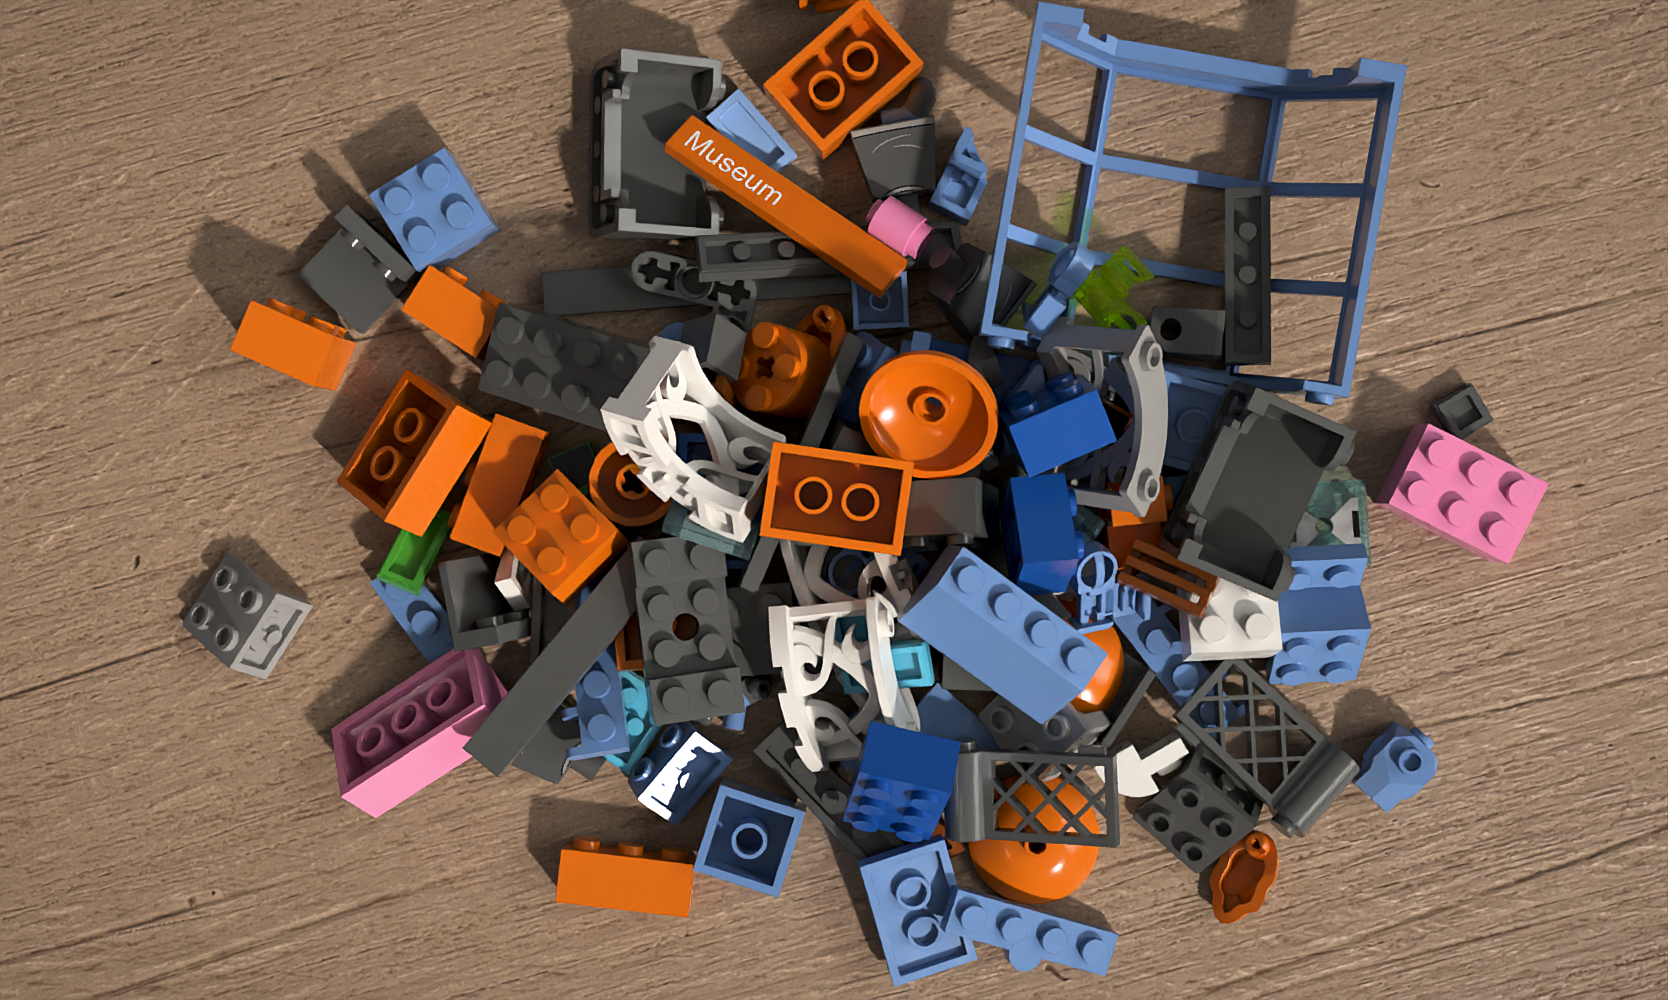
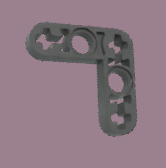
(738, 313)

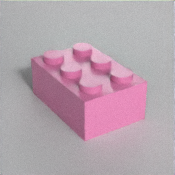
(1461, 493)

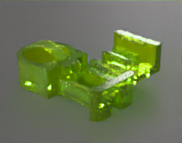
(1109, 289)

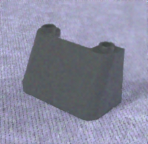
(634, 111)
(1252, 488)

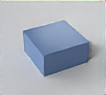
(882, 312)

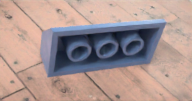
(1001, 634)

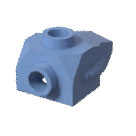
(1396, 766)

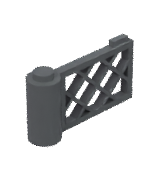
(1304, 788)
(974, 806)

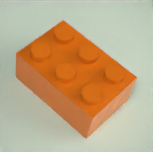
(843, 78)
(413, 453)
(836, 498)

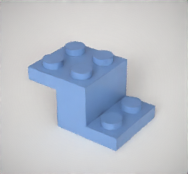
(1322, 617)

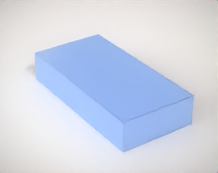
(751, 131)

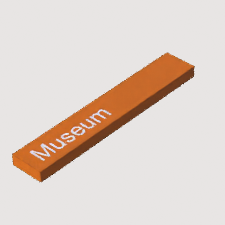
(786, 206)

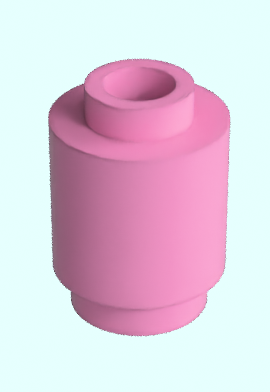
(899, 227)

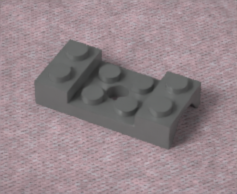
(691, 675)

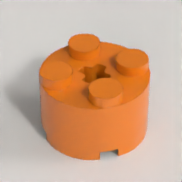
(780, 371)
(607, 495)

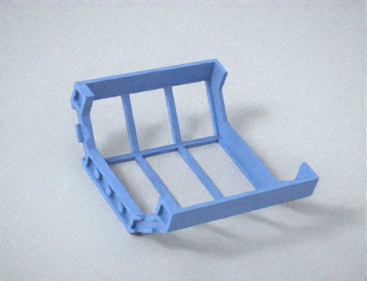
(1363, 81)

